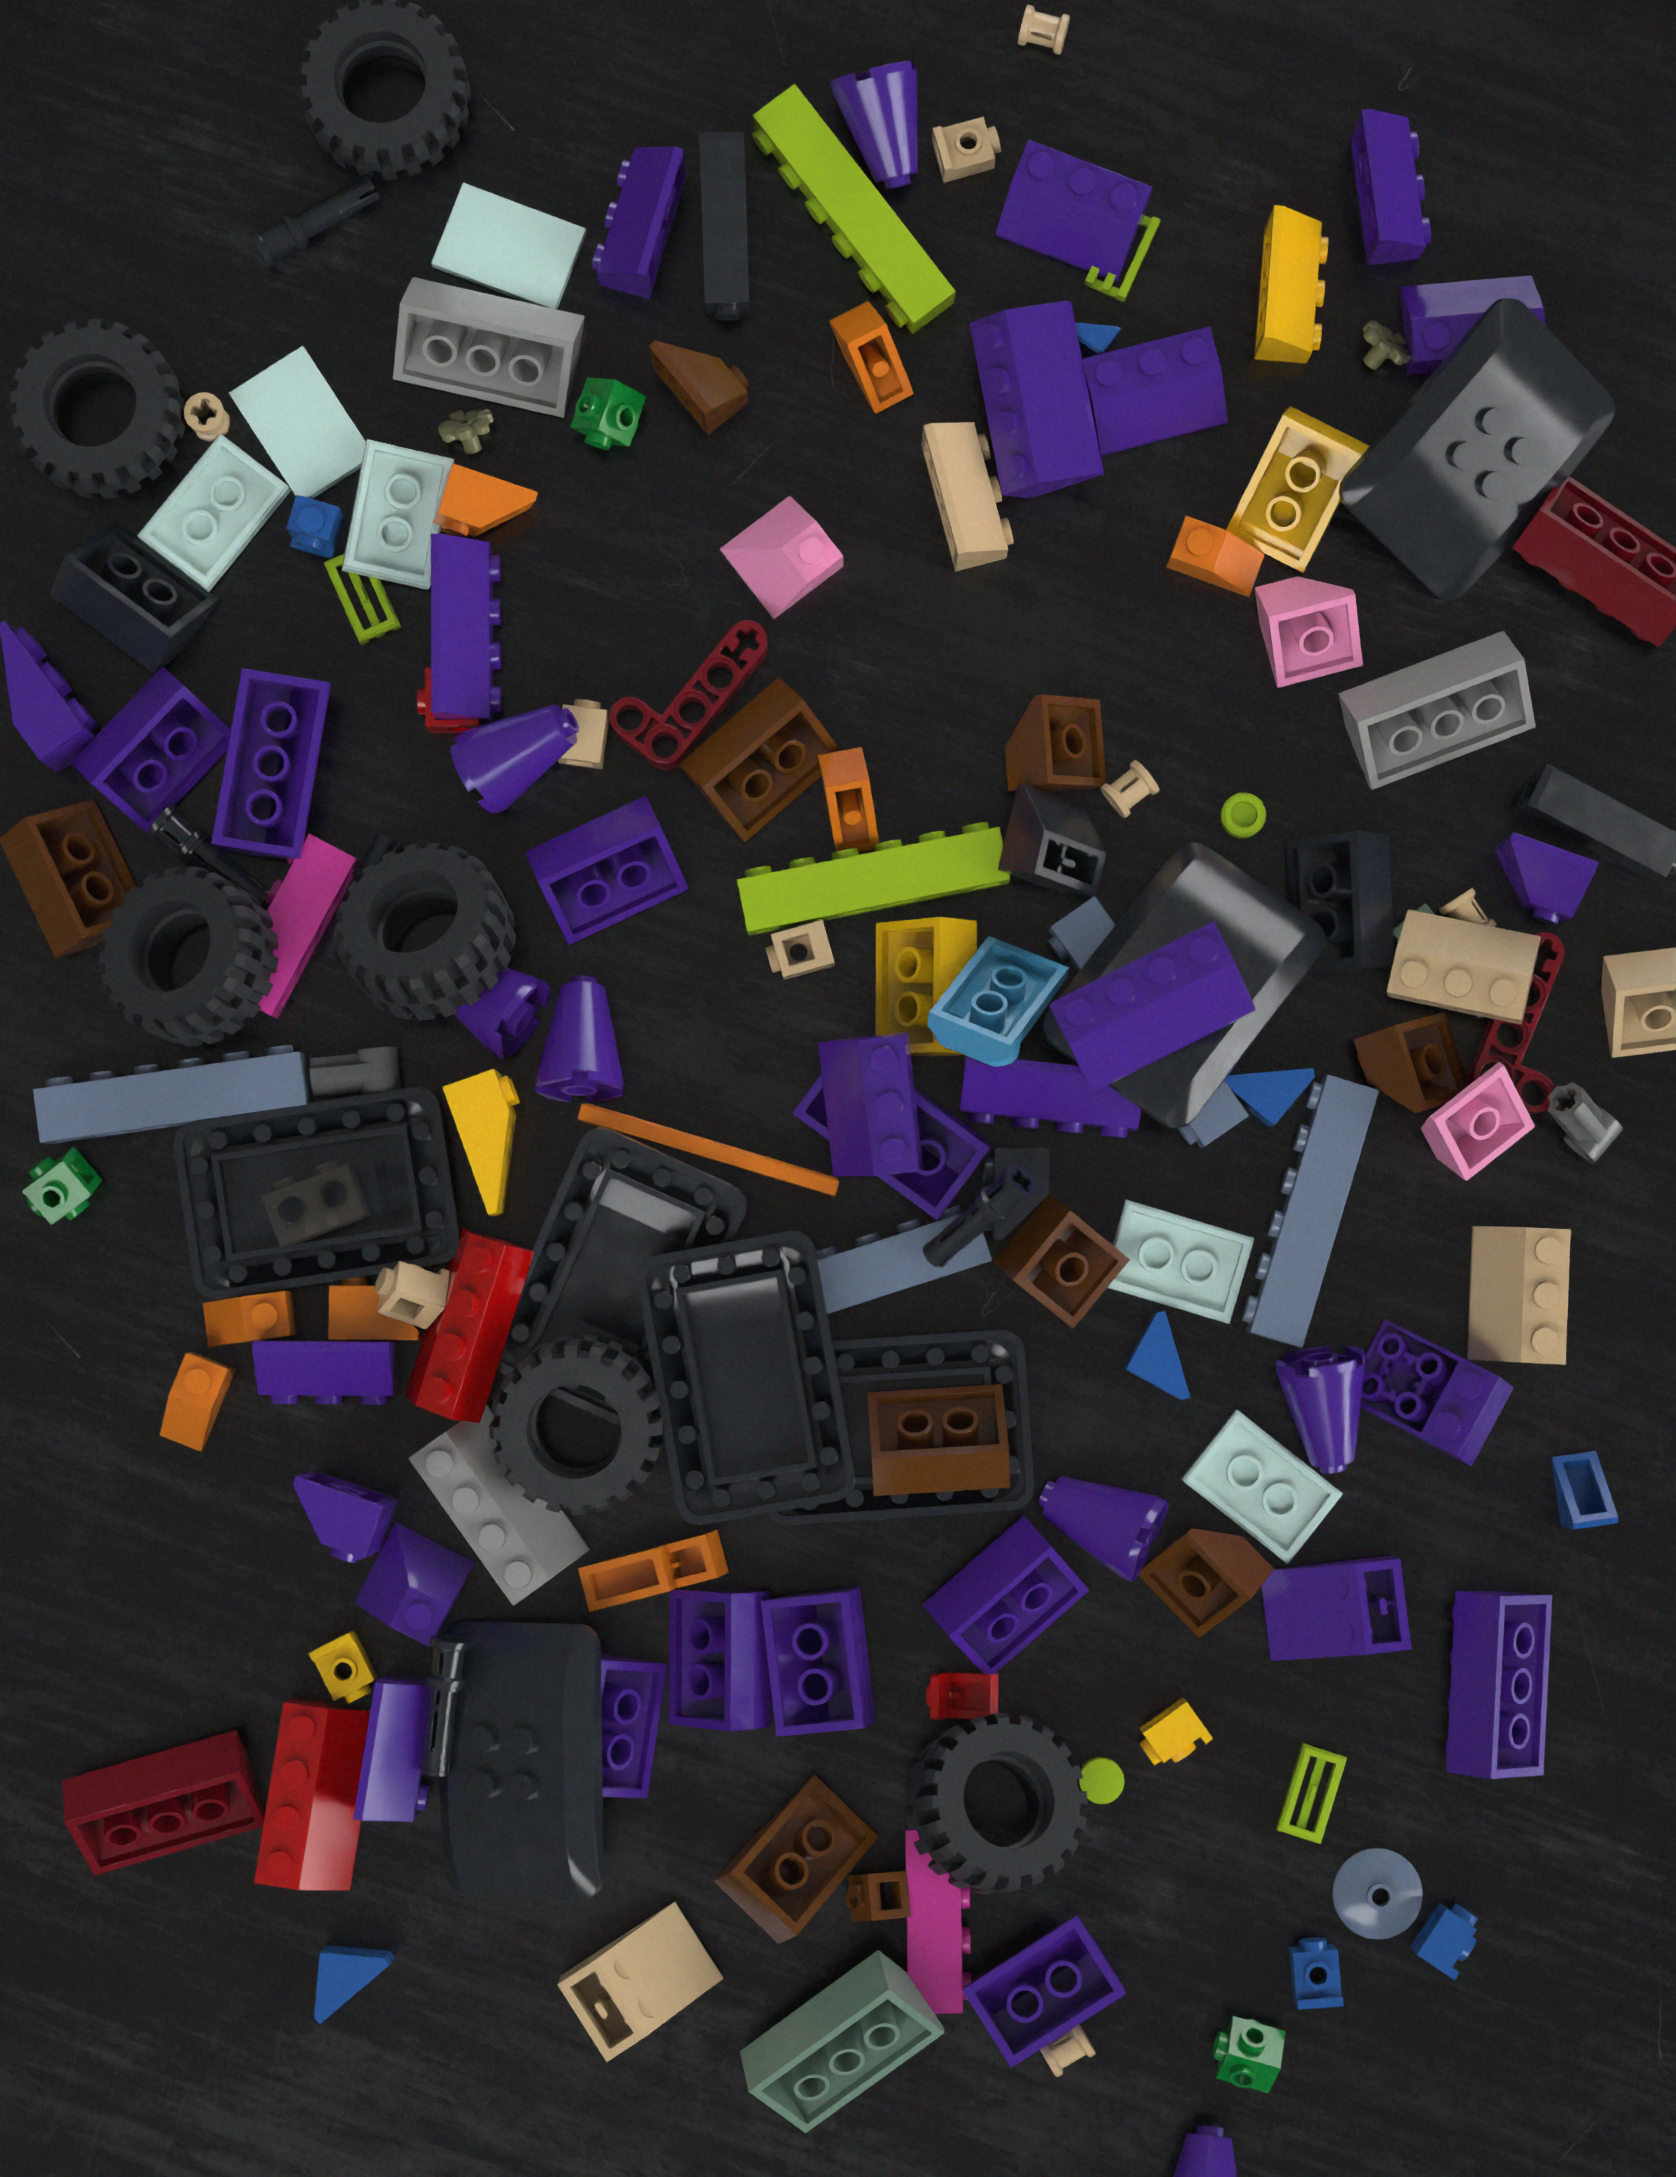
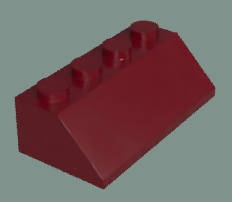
(1604, 559)
(163, 1803)

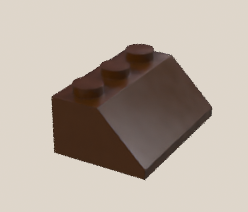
(760, 759)
(69, 873)
(938, 1440)

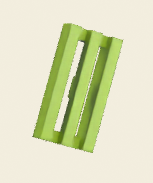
(1106, 287)
(378, 629)
(1294, 1787)

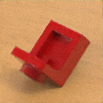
(962, 1695)

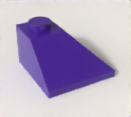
(1545, 877)
(414, 1583)

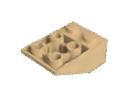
(639, 1981)

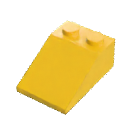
(1295, 488)
(487, 1127)

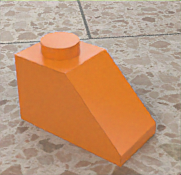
(872, 356)
(478, 502)
(1215, 556)
(849, 800)
(355, 1315)
(250, 1318)
(195, 1400)

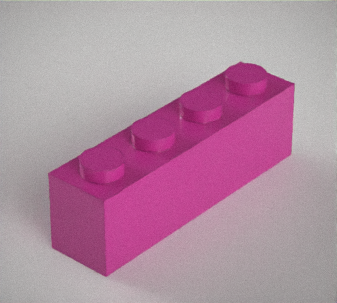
(302, 911)
(935, 1932)

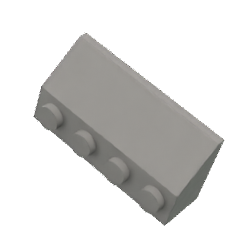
(487, 347)
(1438, 709)
(509, 1533)

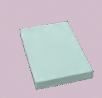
(508, 247)
(301, 424)
(214, 512)
(395, 514)
(1180, 1261)
(1261, 1486)

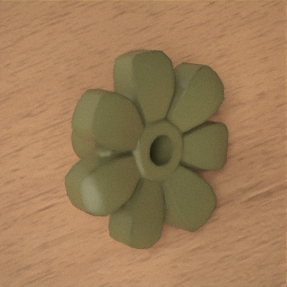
(1384, 345)
(466, 428)

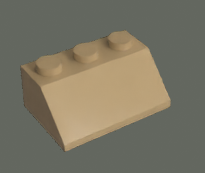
(966, 494)
(1463, 966)
(1640, 1001)
(1518, 1294)

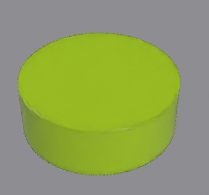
(1243, 815)
(1101, 1780)

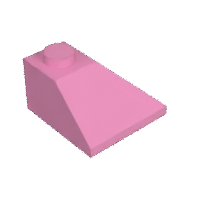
(783, 556)
(1308, 629)
(1478, 1123)

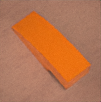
(653, 1570)

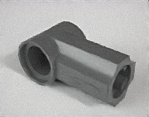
(366, 1072)
(1587, 1126)

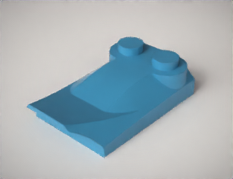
(995, 1002)

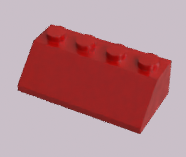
(469, 1335)
(312, 1797)

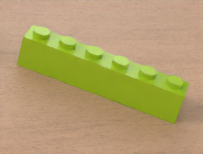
(852, 209)
(872, 880)

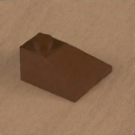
(701, 383)
(1057, 745)
(1414, 1062)
(1206, 1576)

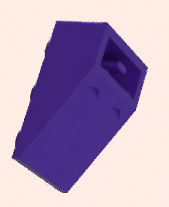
(39, 702)
(1431, 1392)
(1336, 1609)

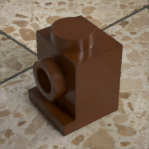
(868, 1900)

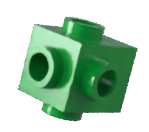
(607, 413)
(61, 1186)
(1249, 2054)

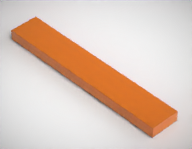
(708, 1149)

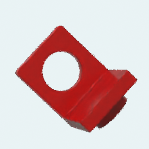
(431, 723)

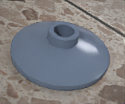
(1361, 1877)

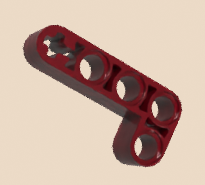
(695, 691)
(1491, 1051)

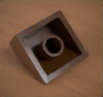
(1061, 1261)

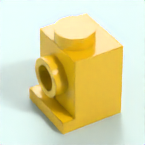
(350, 1651)
(1173, 1733)

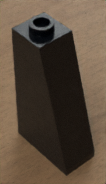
(724, 224)
(1597, 823)

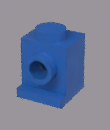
(315, 526)
(1446, 1938)
(1317, 1994)

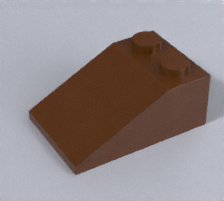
(796, 1860)

